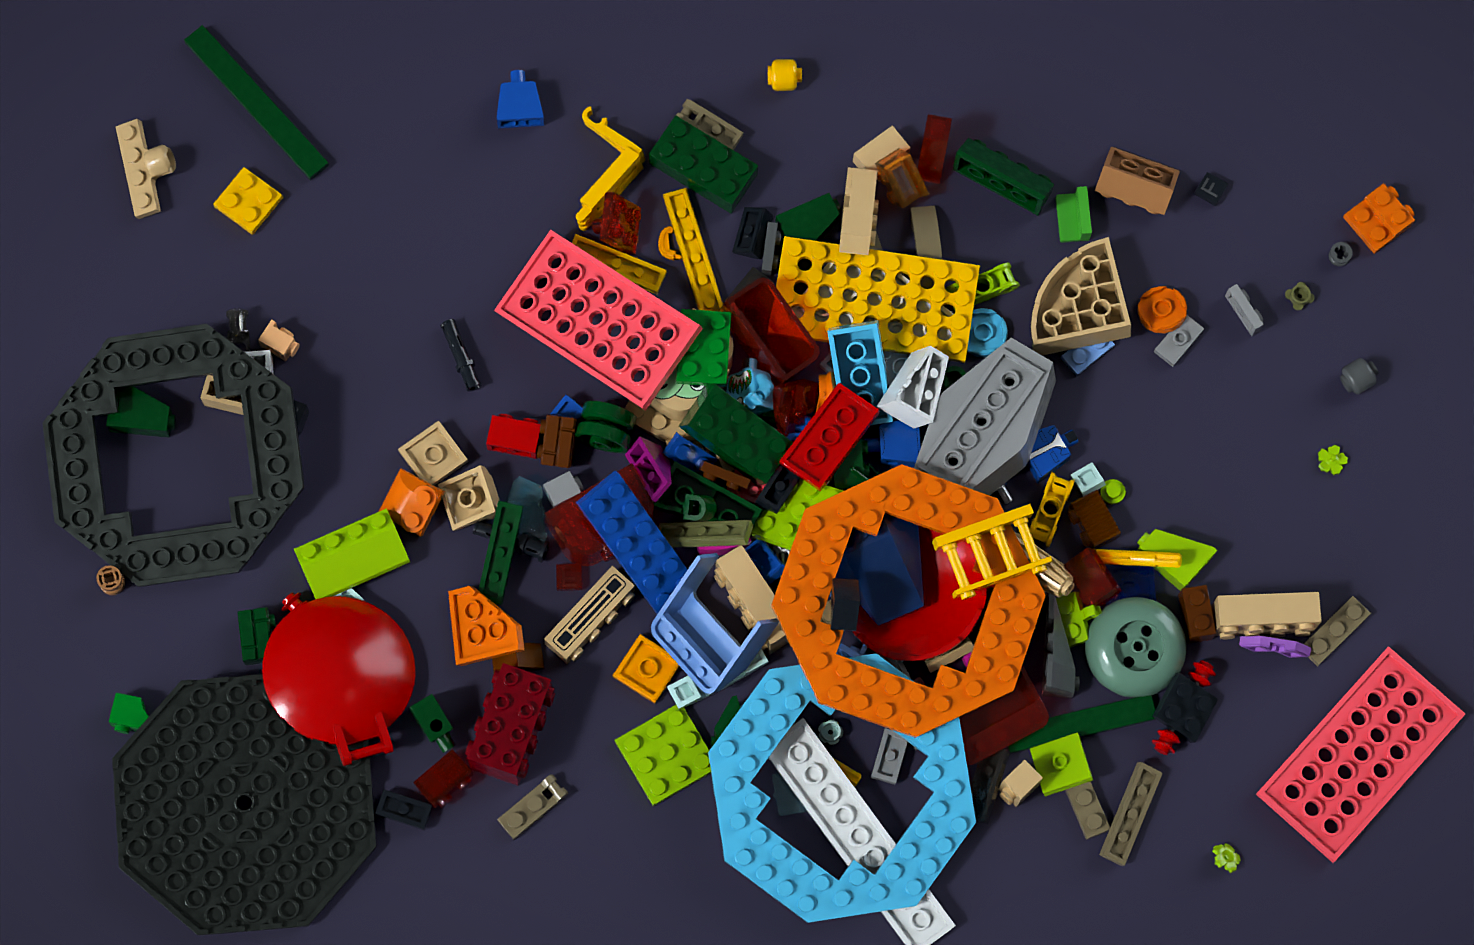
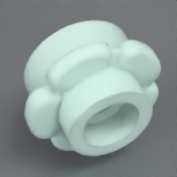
(830, 725)

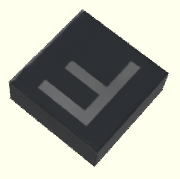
(1211, 189)

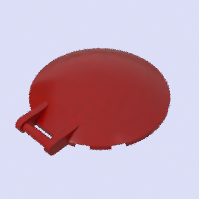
(942, 620)
(339, 673)

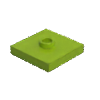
(1061, 764)

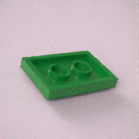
(708, 355)

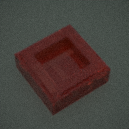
(569, 577)

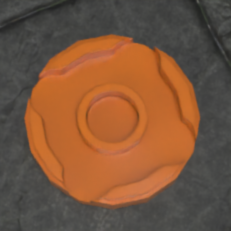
(1162, 309)

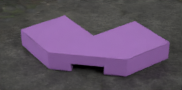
(1268, 644)

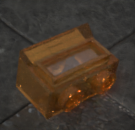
(901, 178)

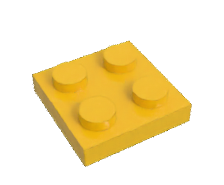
(248, 200)

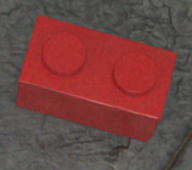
(514, 436)

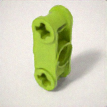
(997, 279)

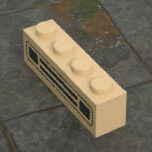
(589, 615)

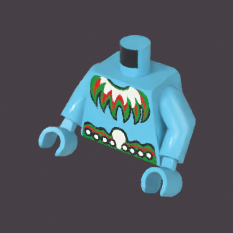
(752, 387)

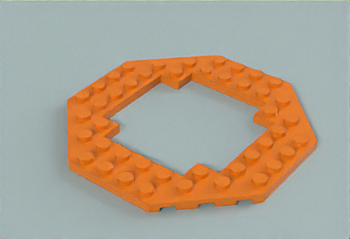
(871, 691)

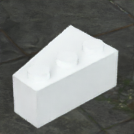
(916, 388)

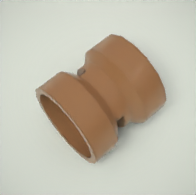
(110, 585)

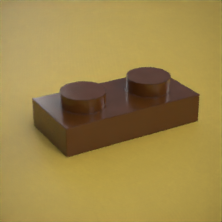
(733, 480)

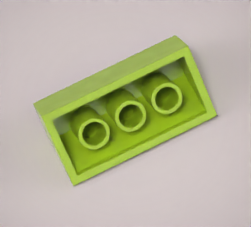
(352, 555)

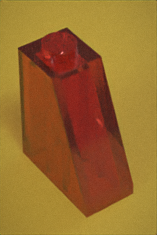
(934, 148)

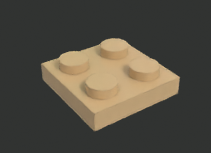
(433, 454)

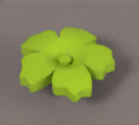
(1332, 460)
(1226, 857)

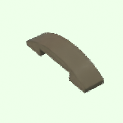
(926, 236)

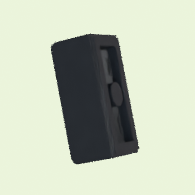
(752, 232)
(777, 489)

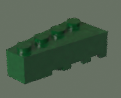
(686, 481)

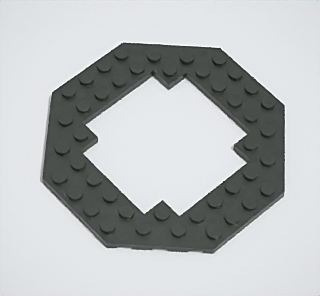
(76, 464)

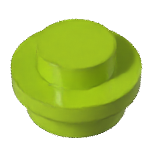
(1113, 491)

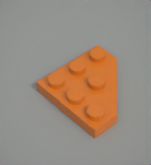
(481, 628)

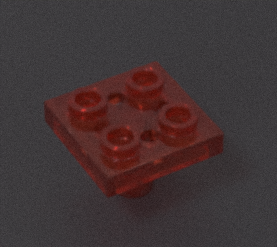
(619, 223)

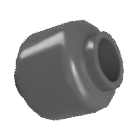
(1359, 376)

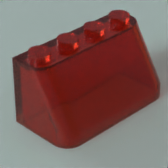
(770, 331)

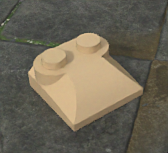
(470, 497)

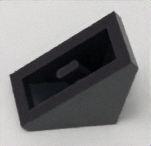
(844, 604)

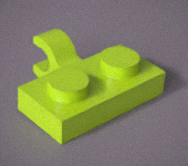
(1075, 617)

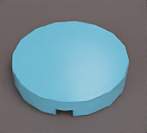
(986, 332)

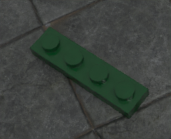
(500, 551)

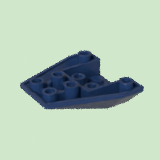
(886, 569)

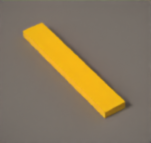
(692, 250)

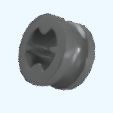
(1333, 255)

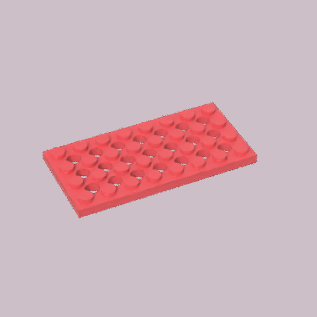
(599, 335)
(1323, 737)

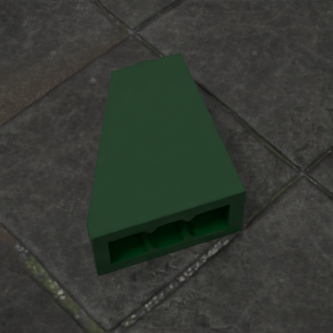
(810, 219)
(140, 414)

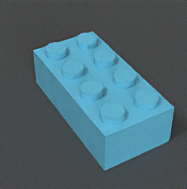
(860, 362)

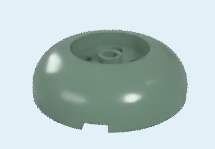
(1107, 655)

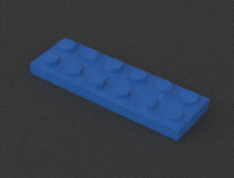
(633, 539)

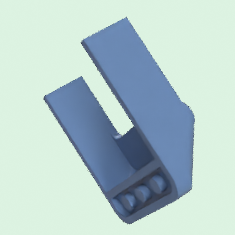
(699, 639)

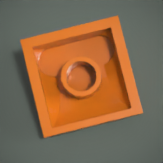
(412, 502)

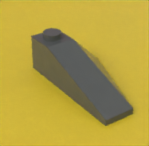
(1058, 664)

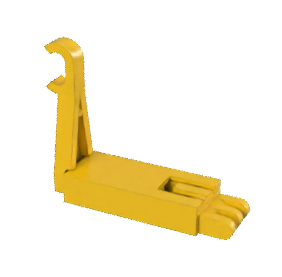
(615, 178)

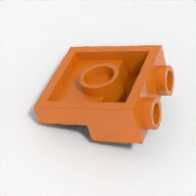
(1380, 217)

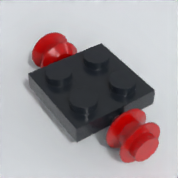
(1184, 707)

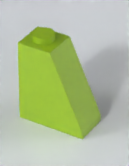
(1194, 555)

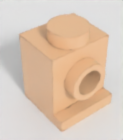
(278, 341)

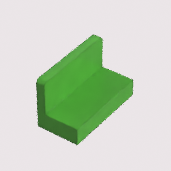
(1074, 216)

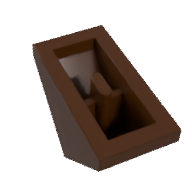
(527, 660)

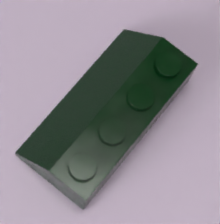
(1003, 176)

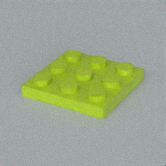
(782, 527)
(665, 754)

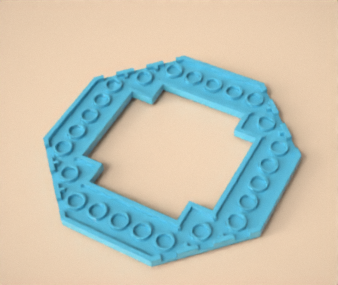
(785, 870)

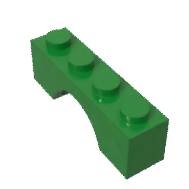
(127, 713)

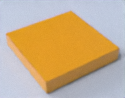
(646, 669)

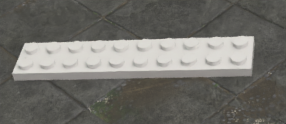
(850, 825)

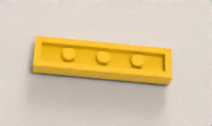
(638, 271)

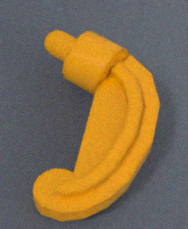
(664, 247)

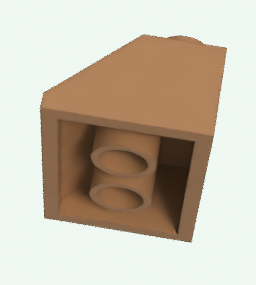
(1137, 181)

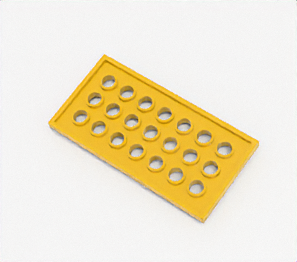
(892, 265)

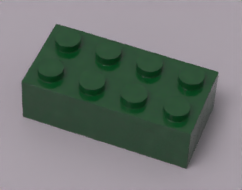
(703, 164)
(735, 434)

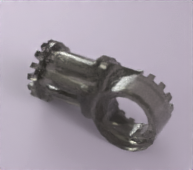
(239, 333)

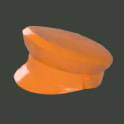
(826, 386)

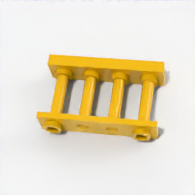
(972, 536)

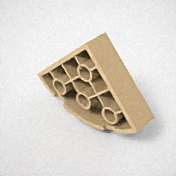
(1080, 302)

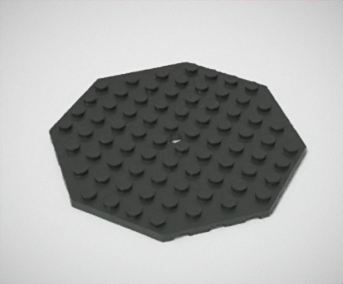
(227, 864)

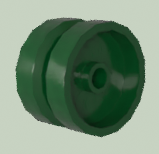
(605, 427)

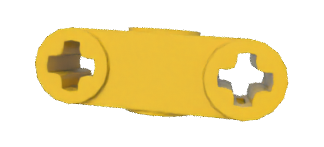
(1055, 493)

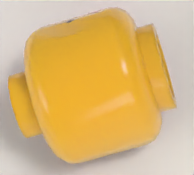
(784, 75)

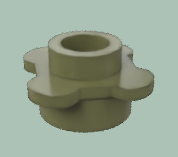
(1303, 290)

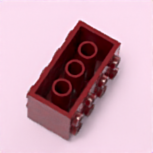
(510, 724)

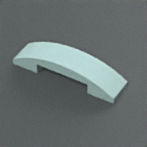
(687, 692)

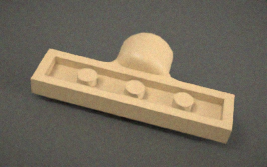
(143, 167)

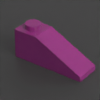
(651, 465)

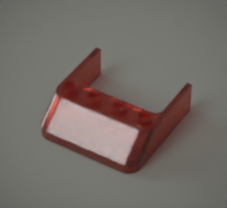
(1002, 720)

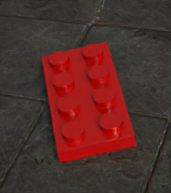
(829, 436)

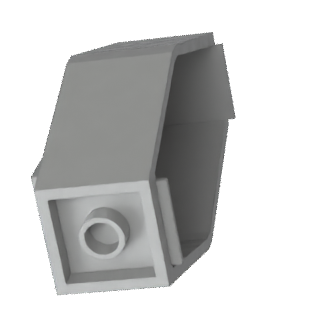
(1013, 417)

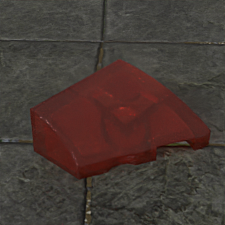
(793, 402)

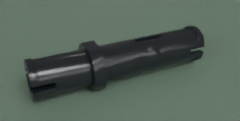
(465, 365)

